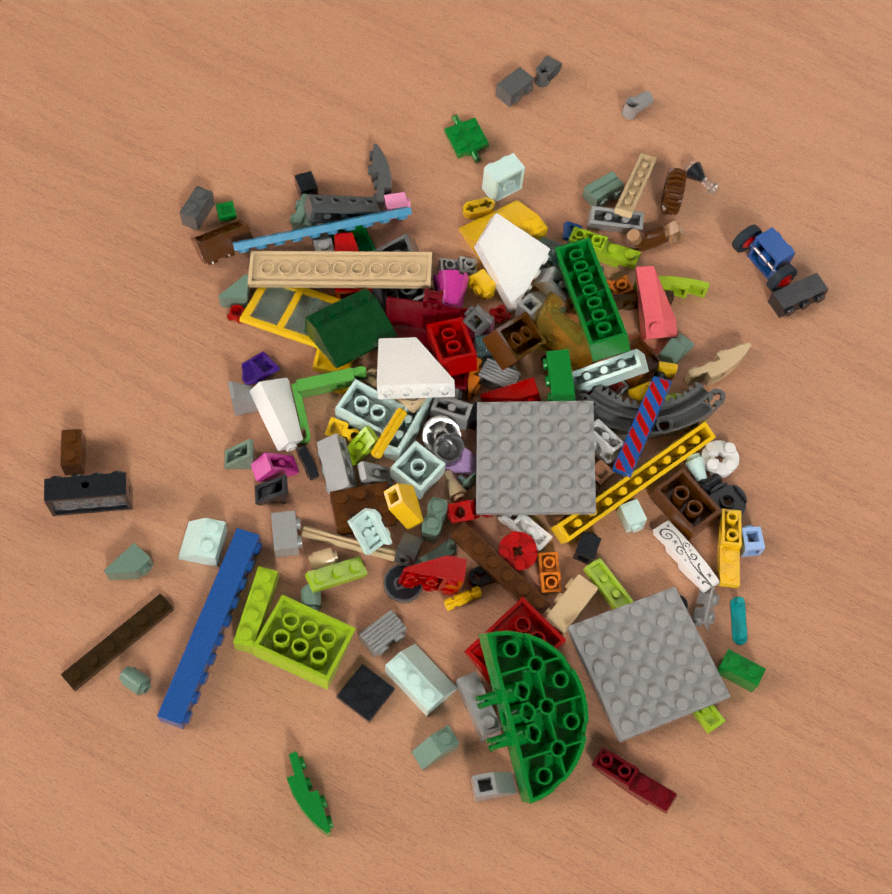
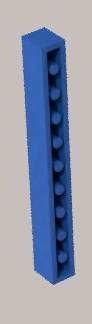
(209, 629)

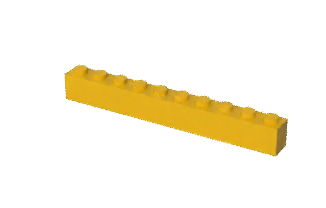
(642, 476)

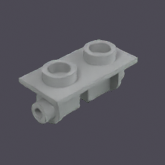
(706, 615)

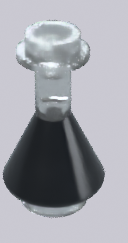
(695, 172)

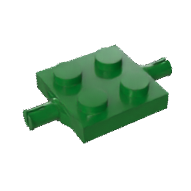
(466, 138)

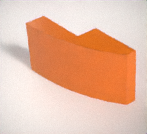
(620, 286)
(473, 381)
(549, 572)

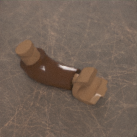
(651, 239)

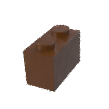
(73, 451)

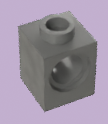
(408, 549)

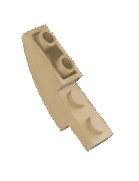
(723, 365)

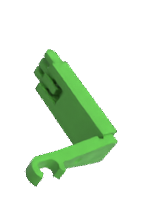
(319, 385)

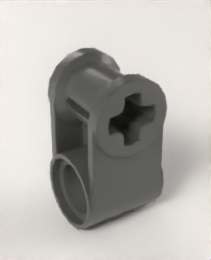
(547, 71)

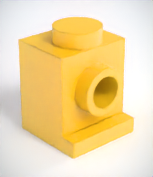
(482, 284)

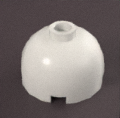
(437, 426)

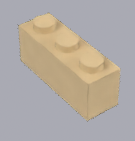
(570, 604)

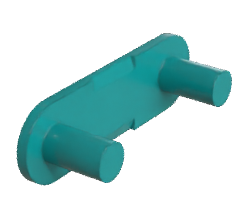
(738, 620)

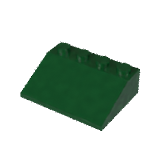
(349, 327)

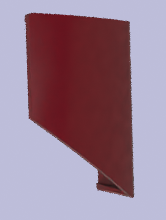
(411, 316)

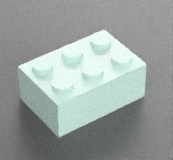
(363, 408)

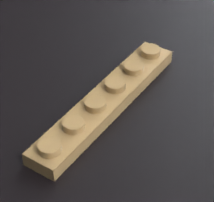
(635, 185)

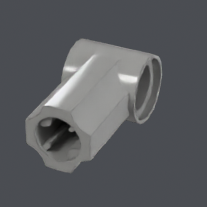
(636, 104)

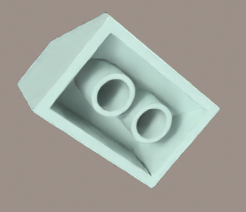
(420, 679)

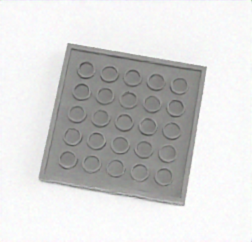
(535, 458)
(647, 663)

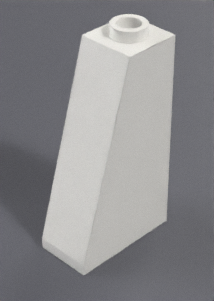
(278, 412)

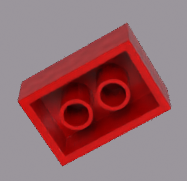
(452, 346)

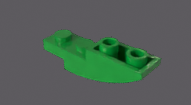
(309, 802)

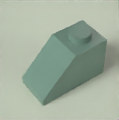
(130, 565)
(435, 747)

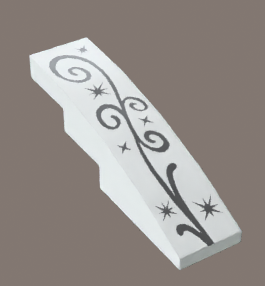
(686, 556)

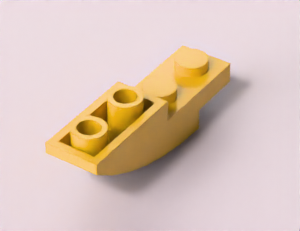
(729, 548)

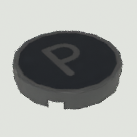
(397, 591)

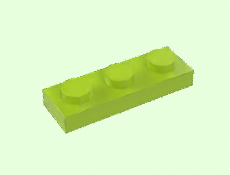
(336, 574)

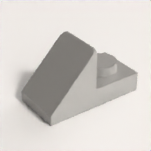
(373, 473)

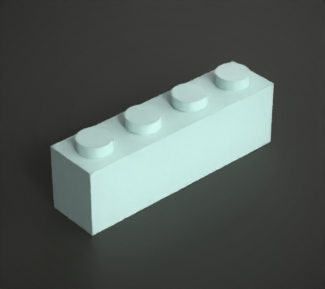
(610, 371)
(408, 430)

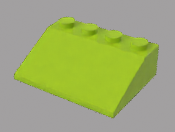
(303, 642)

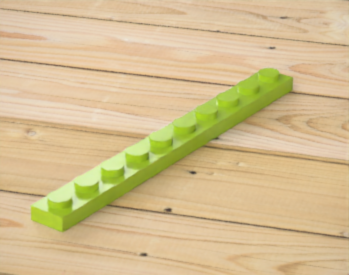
(616, 597)

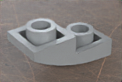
(463, 264)

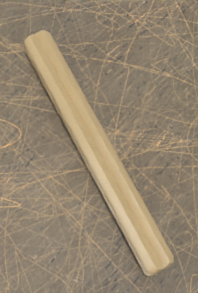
(345, 542)

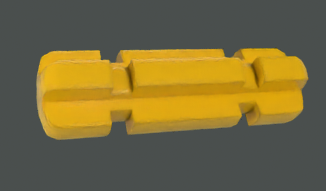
(462, 598)

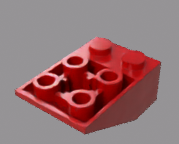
(439, 574)

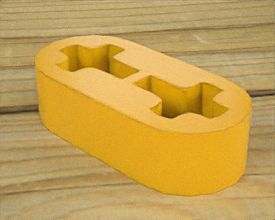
(478, 208)

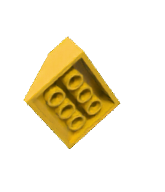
(515, 213)

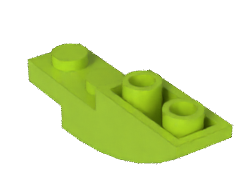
(608, 252)

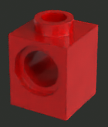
(470, 511)

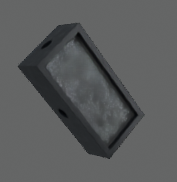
(88, 493)

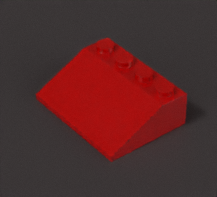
(519, 618)

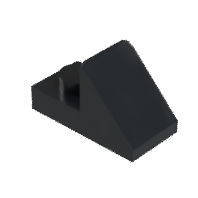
(272, 490)

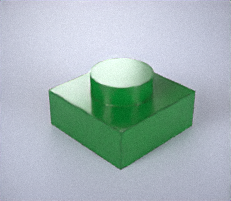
(226, 211)

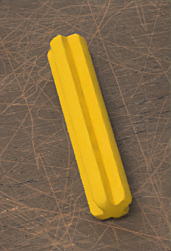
(388, 433)

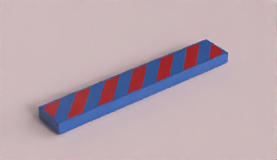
(641, 426)

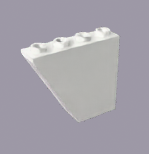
(510, 259)
(410, 371)

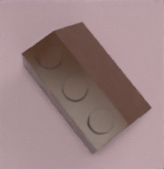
(219, 241)

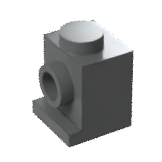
(477, 325)

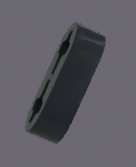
(307, 462)
(485, 580)

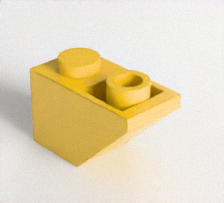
(404, 504)

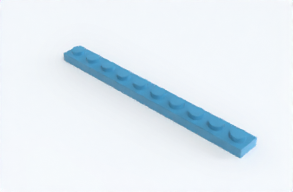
(315, 230)

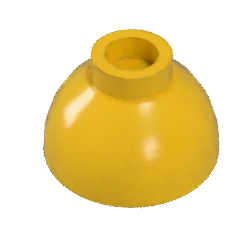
(638, 392)

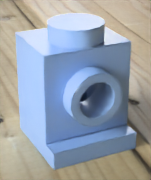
(756, 545)

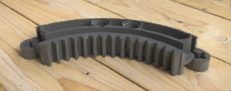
(678, 413)

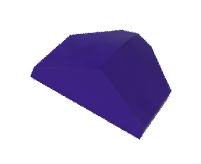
(258, 368)

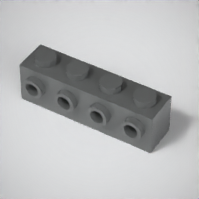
(334, 208)

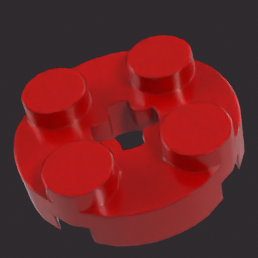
(528, 546)

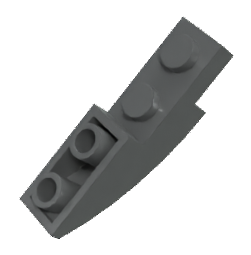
(380, 175)

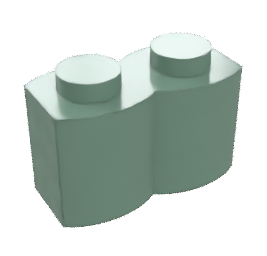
(433, 520)

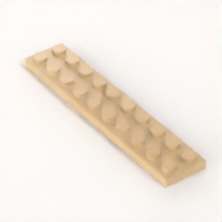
(340, 269)

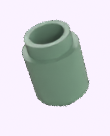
(311, 599)
(135, 680)

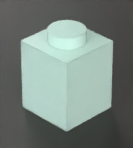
(631, 516)

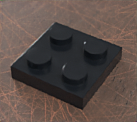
(365, 693)

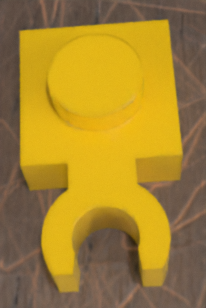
(339, 427)

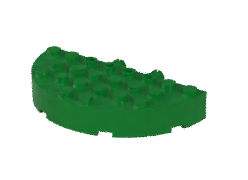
(538, 708)

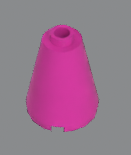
(453, 286)

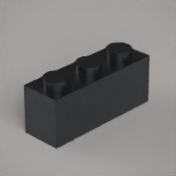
(798, 295)

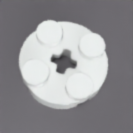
(724, 449)

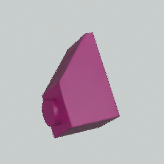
(273, 465)

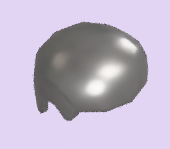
(448, 447)

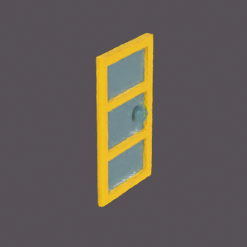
(284, 311)

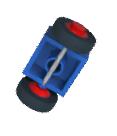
(769, 254)

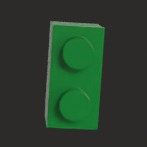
(740, 670)

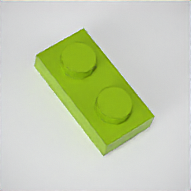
(362, 444)

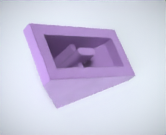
(465, 464)

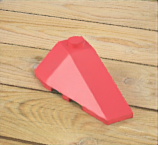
(654, 309)

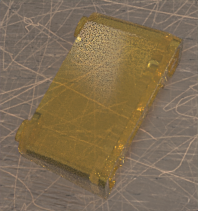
(562, 333)

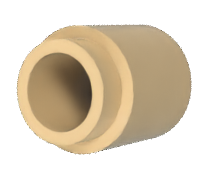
(323, 558)

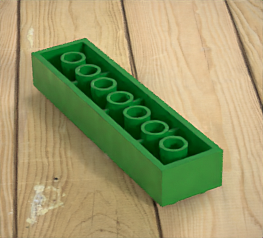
(592, 299)

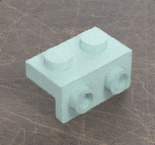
(369, 530)

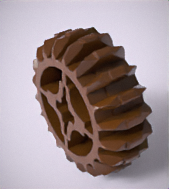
(673, 191)

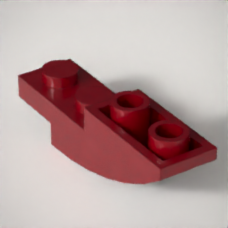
(633, 781)

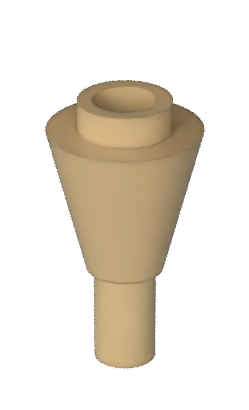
(456, 490)

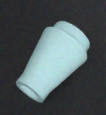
(696, 467)

